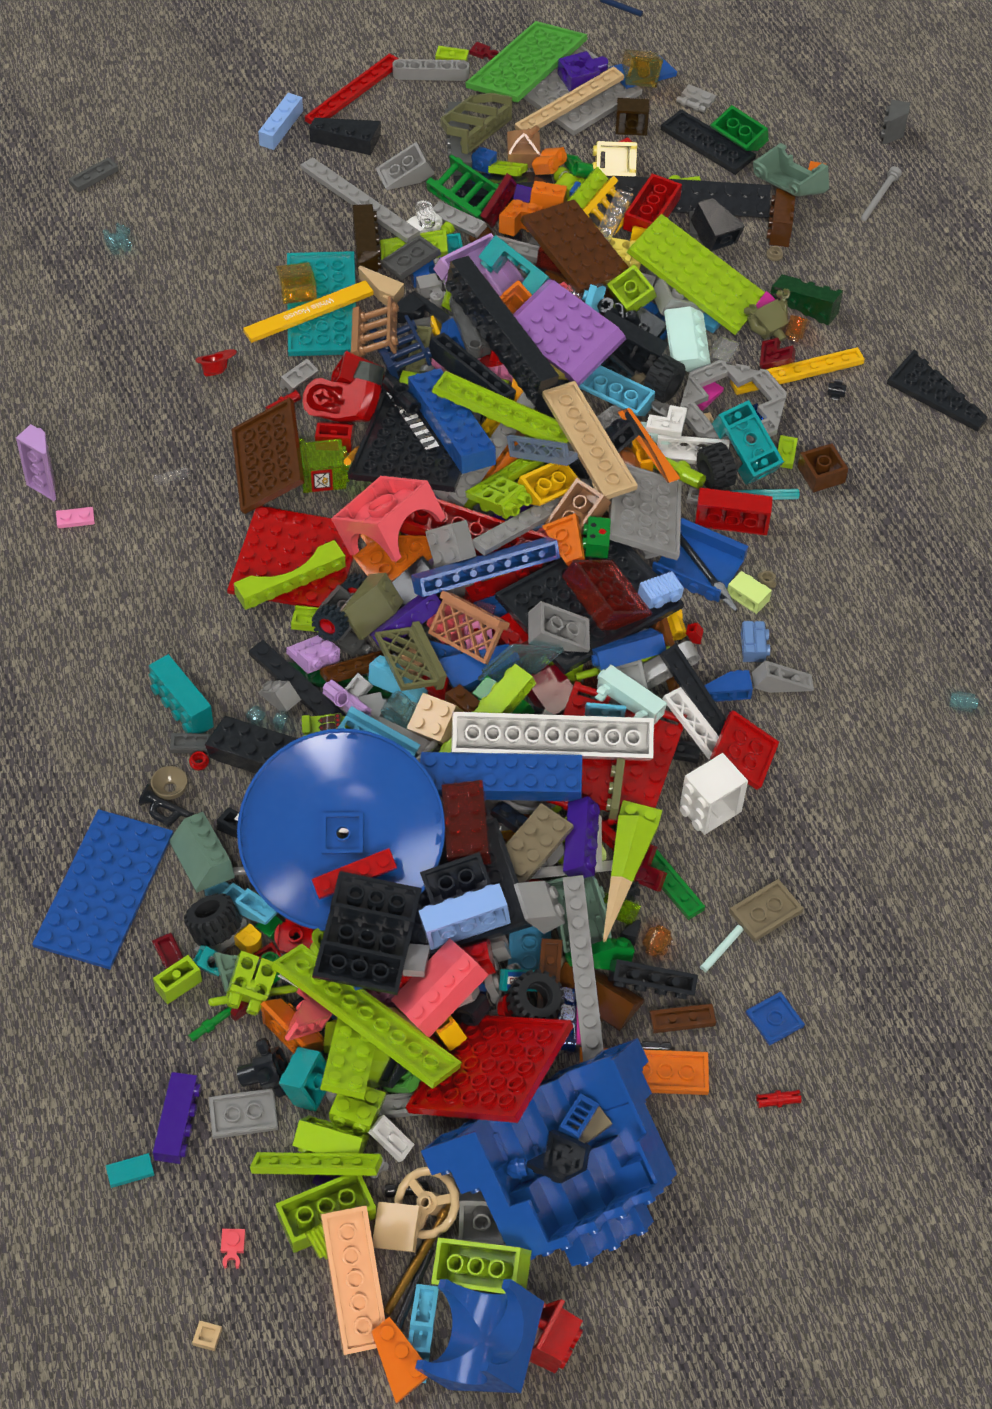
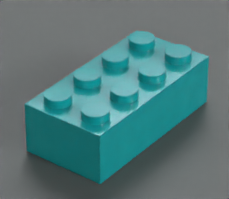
(180, 696)

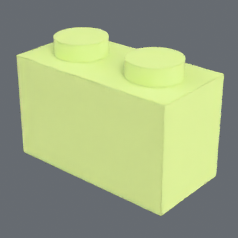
(749, 592)

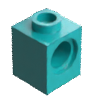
(201, 960)

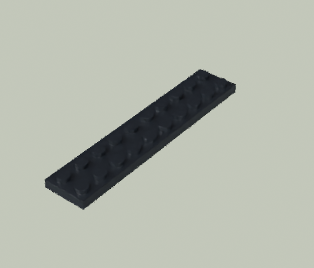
(737, 198)

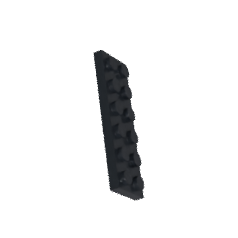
(707, 141)

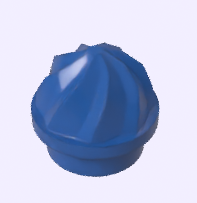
(517, 1168)

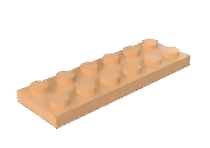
(353, 1277)

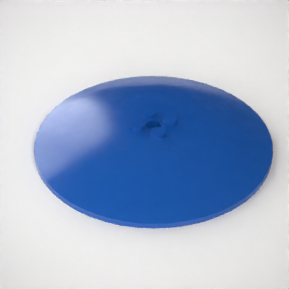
(328, 785)

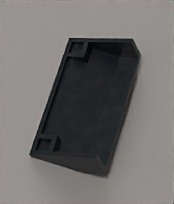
(526, 179)

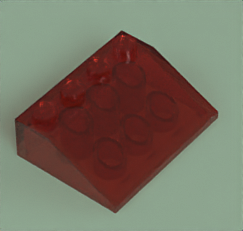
(605, 593)

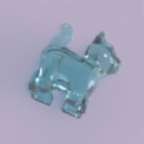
(118, 239)

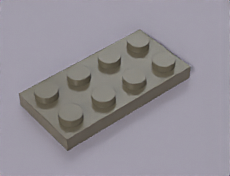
(536, 841)

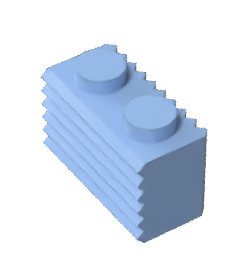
(661, 590)

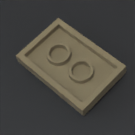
(766, 910)

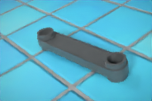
(466, 329)

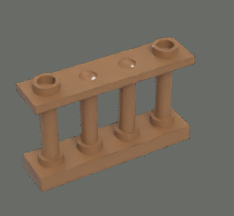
(360, 327)

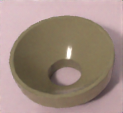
(169, 775)

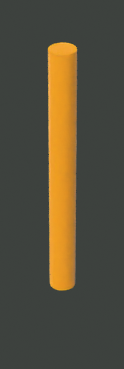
(348, 460)

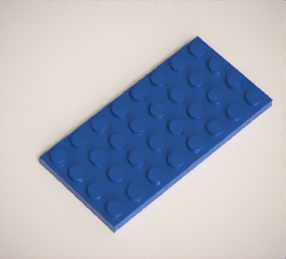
(103, 889)

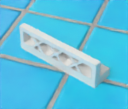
(686, 453)
(695, 723)

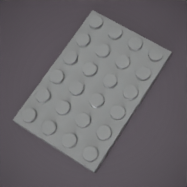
(649, 515)

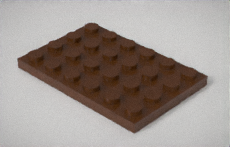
(575, 245)
(267, 456)

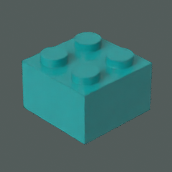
(304, 1078)

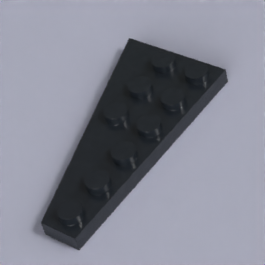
(933, 389)

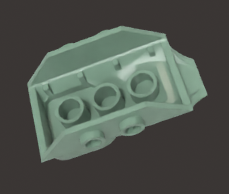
(595, 907)

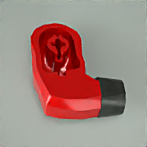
(345, 401)

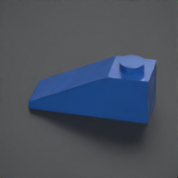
(731, 686)

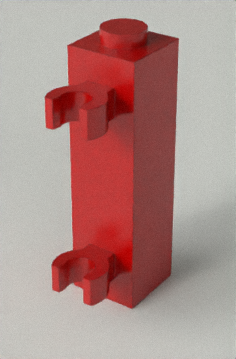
(488, 588)

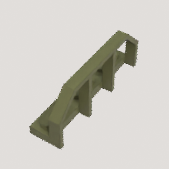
(483, 128)

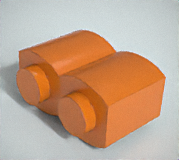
(549, 161)

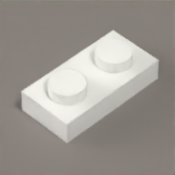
(391, 1138)

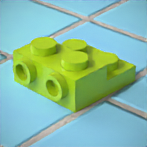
(356, 1112)

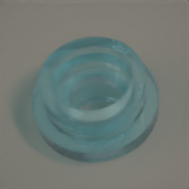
(280, 719)

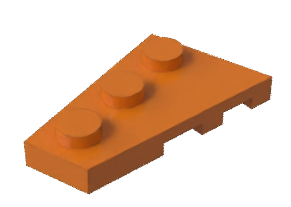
(568, 536)
(398, 1359)

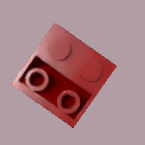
(334, 431)

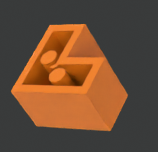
(510, 217)

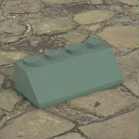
(201, 853)

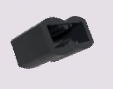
(473, 1012)

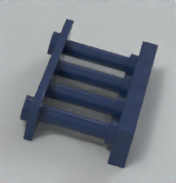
(388, 357)

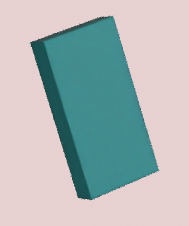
(129, 1170)

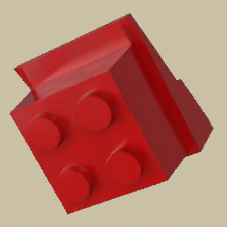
(554, 1336)

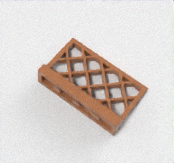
(475, 612)

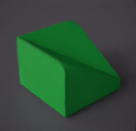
(269, 928)

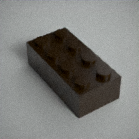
(366, 237)

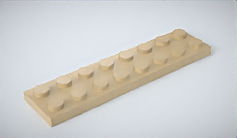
(589, 440)

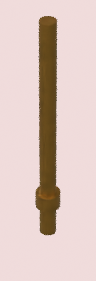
(415, 1264)

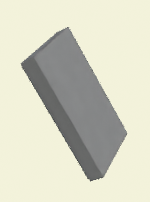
(243, 1113)

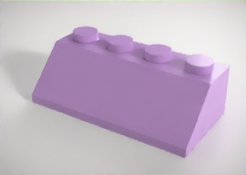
(36, 461)

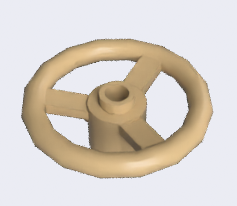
(430, 1201)

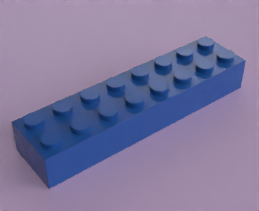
(453, 425)
(510, 775)

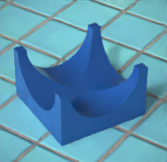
(488, 1339)

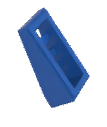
(570, 1131)

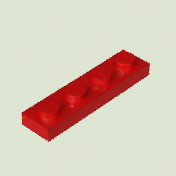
(369, 866)

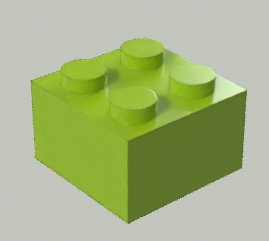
(632, 289)

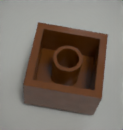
(822, 467)

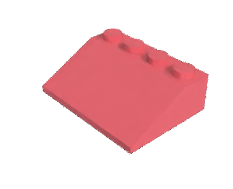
(447, 982)

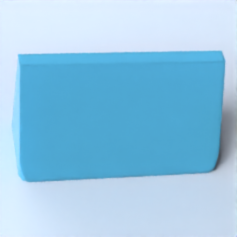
(604, 710)

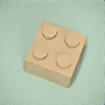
(433, 719)

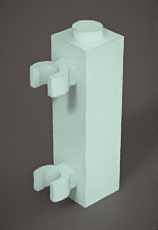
(629, 694)

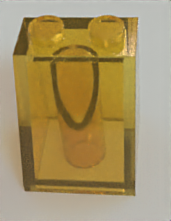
(641, 68)

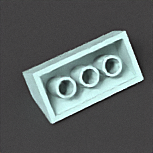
(687, 337)

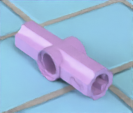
(343, 698)

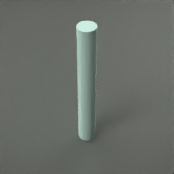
(721, 948)

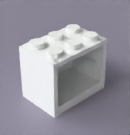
(713, 794)

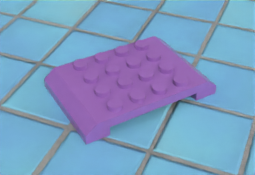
(568, 331)

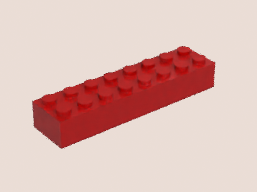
(478, 523)

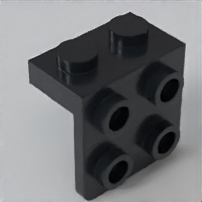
(563, 1158)

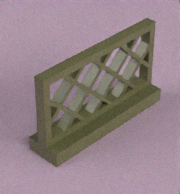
(425, 655)

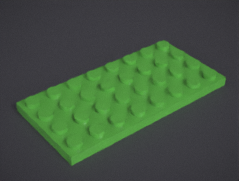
(526, 60)

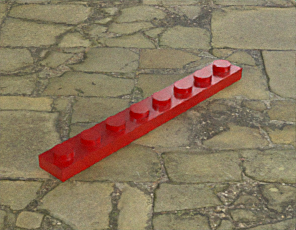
(353, 89)

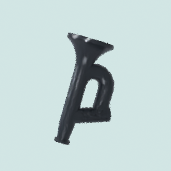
(149, 796)

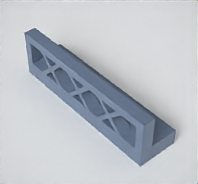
(538, 453)

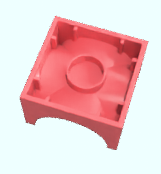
(381, 511)

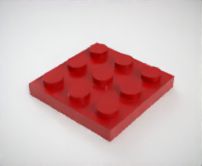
(746, 747)

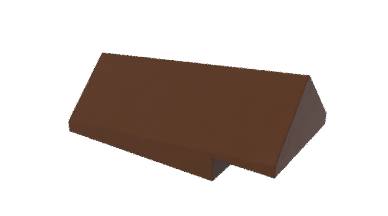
(615, 1003)

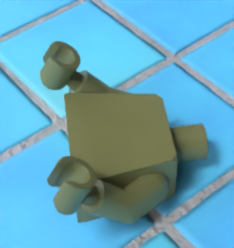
(770, 318)

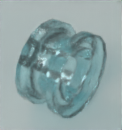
(255, 715)

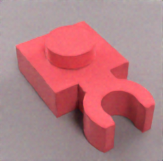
(232, 1243)

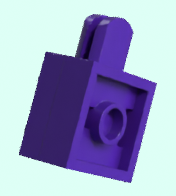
(580, 68)

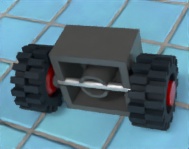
(328, 618)

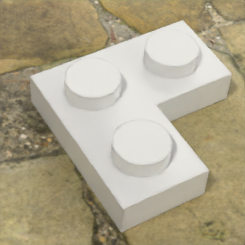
(670, 425)

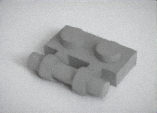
(696, 98)

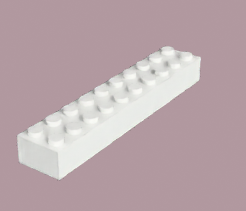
(553, 734)

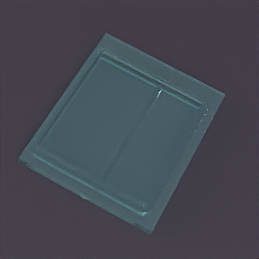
(528, 657)

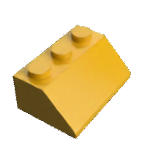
(547, 482)

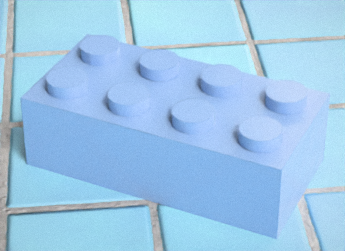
(465, 916)

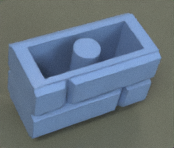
(754, 641)

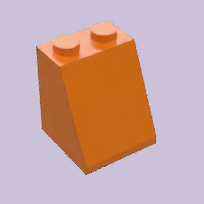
(547, 194)

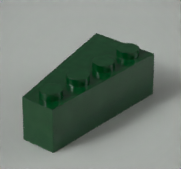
(809, 299)

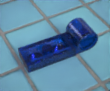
(569, 1012)

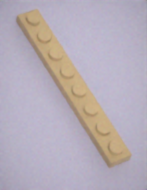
(572, 99)

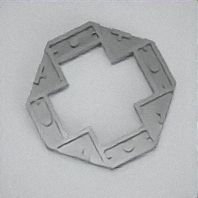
(740, 375)

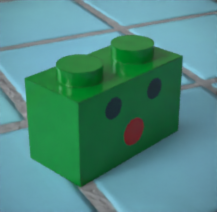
(597, 537)

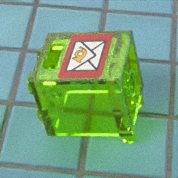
(323, 465)

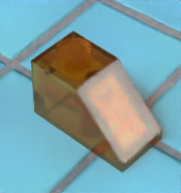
(797, 328)

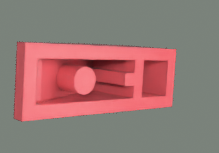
(308, 1019)

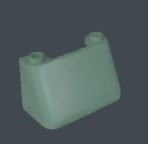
(781, 171)

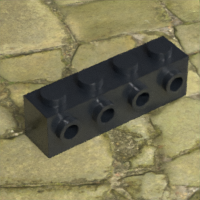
(620, 433)
(652, 977)

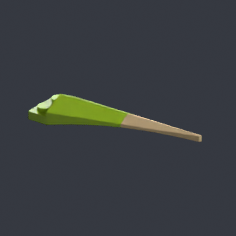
(634, 834)

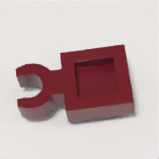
(481, 50)

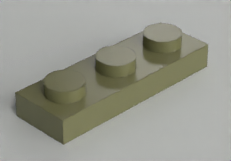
(615, 788)

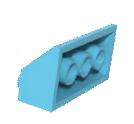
(619, 391)

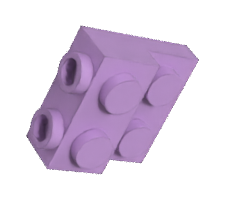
(314, 653)

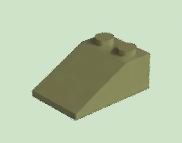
(372, 604)

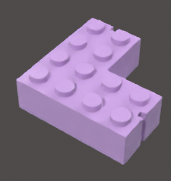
(500, 282)

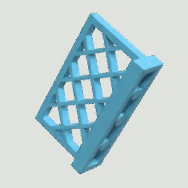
(361, 721)

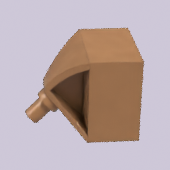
(523, 145)

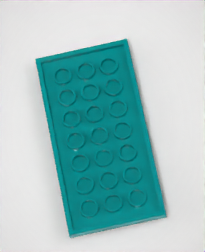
(332, 331)

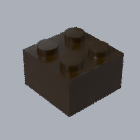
(632, 116)

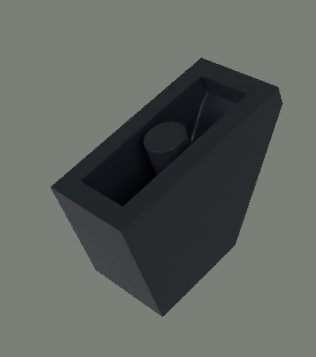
(410, 306)

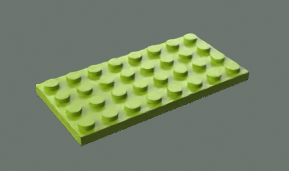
(696, 273)

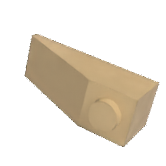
(382, 285)

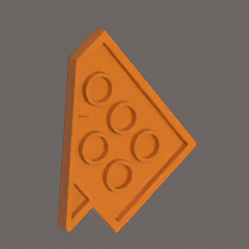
(375, 560)

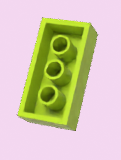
(303, 1210)
(480, 1265)

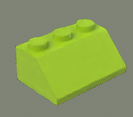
(326, 1137)

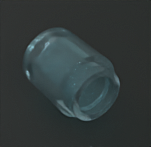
(964, 701)

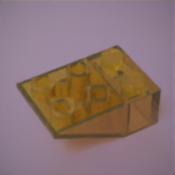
(296, 283)

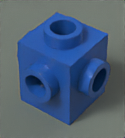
(483, 158)

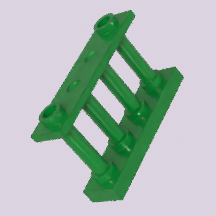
(449, 195)

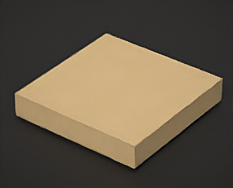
(396, 1227)

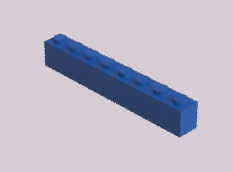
(485, 567)

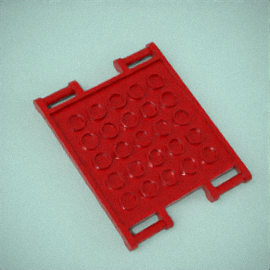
(641, 779)

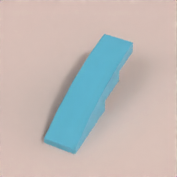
(246, 901)
(423, 1319)

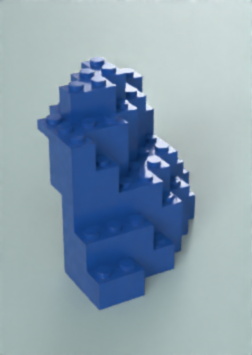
(594, 1207)

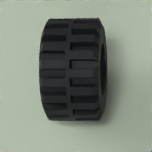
(665, 377)
(717, 465)
(212, 919)
(545, 986)

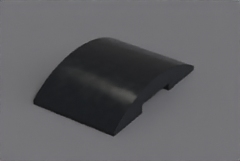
(367, 933)

